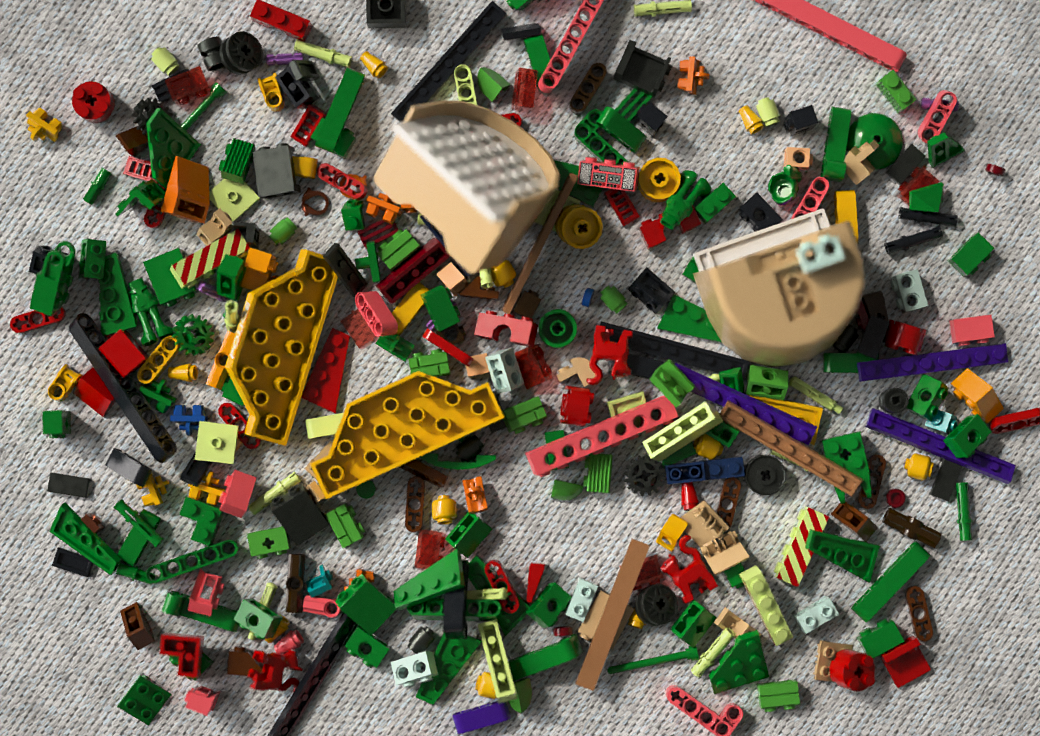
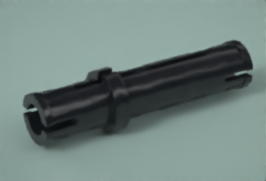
(928, 217)
(913, 240)

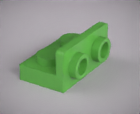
(672, 382)

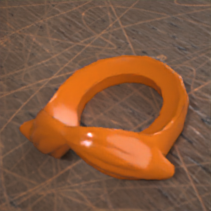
(360, 179)

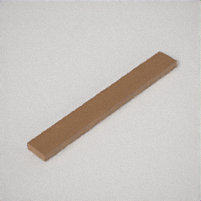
(539, 243)
(790, 448)
(612, 614)

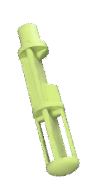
(815, 395)
(271, 586)
(490, 594)

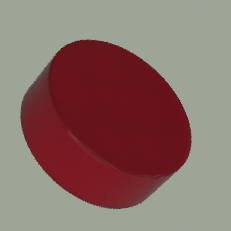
(995, 170)
(895, 498)
(563, 631)

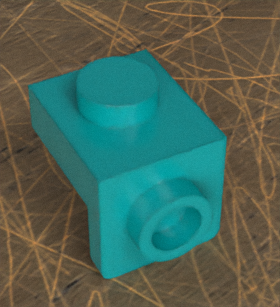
(943, 422)
(321, 583)

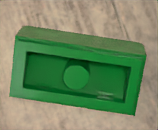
(733, 379)

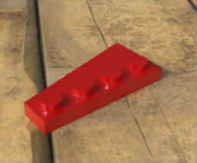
(327, 375)

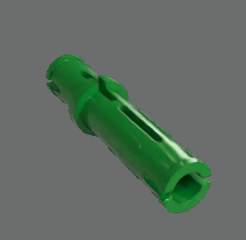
(122, 507)
(963, 511)

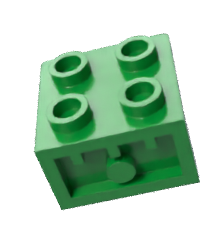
(147, 193)

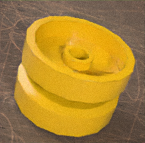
(662, 169)
(589, 229)

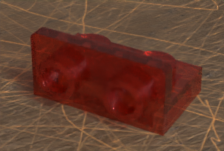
(188, 85)
(524, 88)
(920, 179)
(533, 366)
(428, 548)
(649, 572)

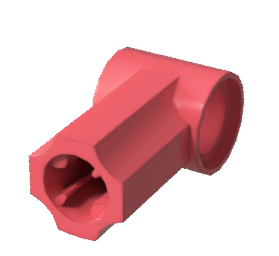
(319, 605)

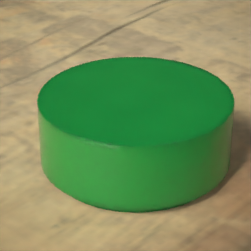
(366, 489)

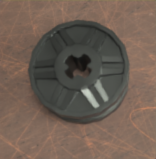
(241, 53)
(776, 474)
(656, 605)

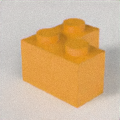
(259, 268)
(977, 395)

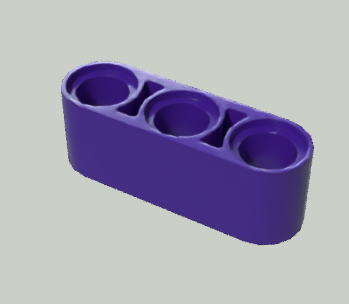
(481, 717)

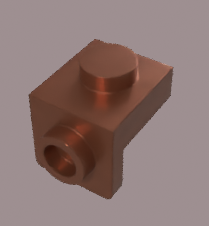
(93, 522)

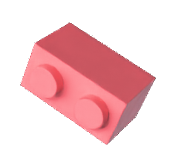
(971, 329)
(237, 493)

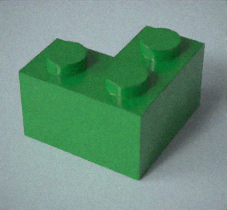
(207, 517)

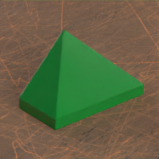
(927, 198)

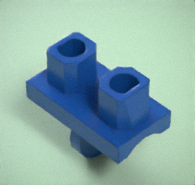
(179, 415)

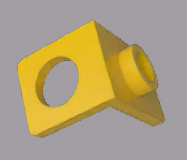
(671, 531)

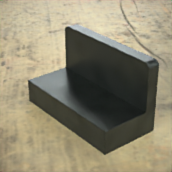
(252, 232)

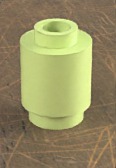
(165, 61)
(768, 111)

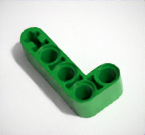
(593, 136)
(835, 145)
(178, 605)
(545, 657)

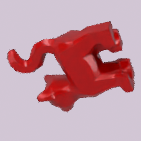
(608, 350)
(690, 574)
(273, 670)

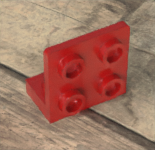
(905, 662)

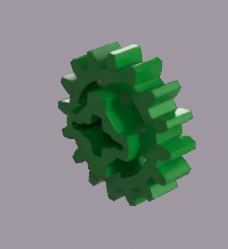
(186, 338)

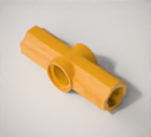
(219, 373)

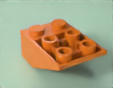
(187, 191)

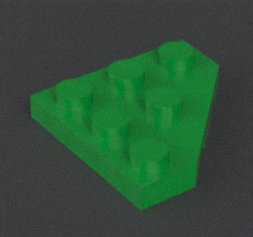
(165, 142)
(741, 664)

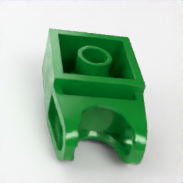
(53, 281)
(856, 462)

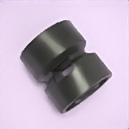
(210, 50)
(893, 400)

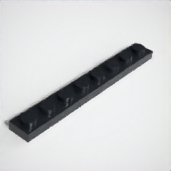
(453, 57)
(678, 351)
(314, 677)

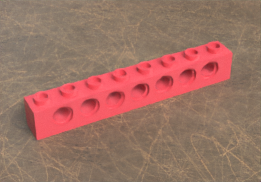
(537, 456)

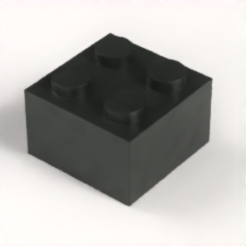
(386, 13)

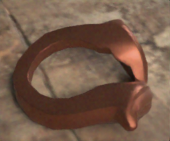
(309, 210)

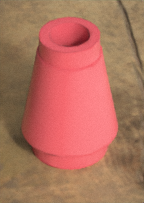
(291, 640)

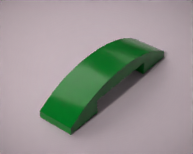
(481, 460)

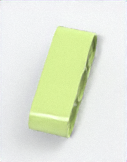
(462, 84)
(323, 425)

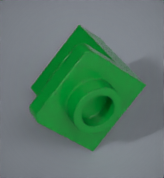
(353, 215)

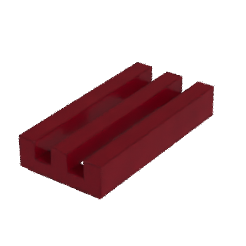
(366, 229)

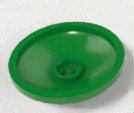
(887, 130)

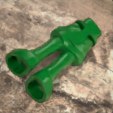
(676, 207)
(143, 302)

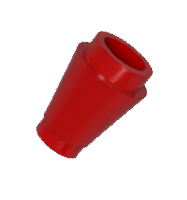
(688, 496)

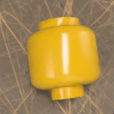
(503, 274)
(708, 447)
(919, 466)
(444, 510)
(485, 686)

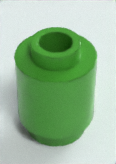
(282, 231)
(613, 299)

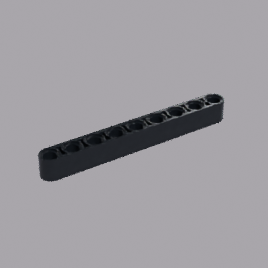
(123, 390)

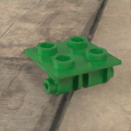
(144, 700)

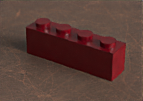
(413, 270)

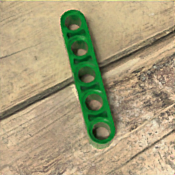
(340, 110)
(183, 565)
(891, 582)
(482, 614)

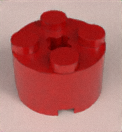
(102, 107)
(904, 336)
(576, 406)
(852, 670)

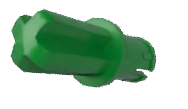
(97, 186)
(133, 573)

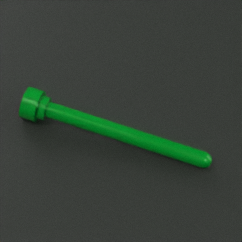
(216, 92)
(689, 653)

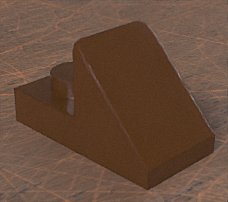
(473, 291)

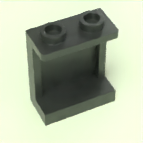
(642, 70)
(275, 171)
(298, 514)

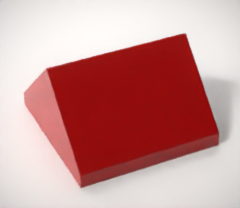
(124, 352)
(94, 392)

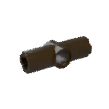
(911, 527)
(294, 596)

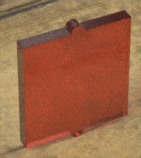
(358, 328)

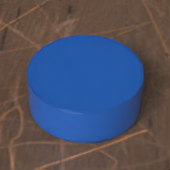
(588, 296)

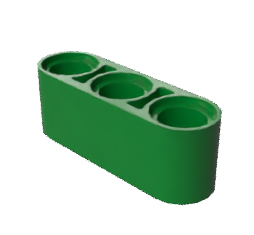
(538, 56)
(621, 129)
(843, 362)
(135, 542)

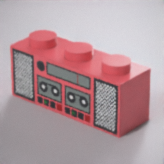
(608, 174)

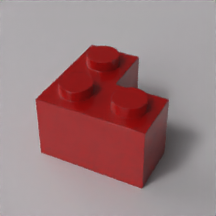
(189, 650)

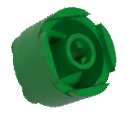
(566, 322)

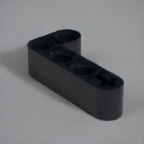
(455, 609)

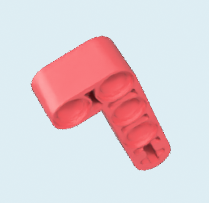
(700, 709)

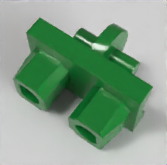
(396, 345)
(165, 400)

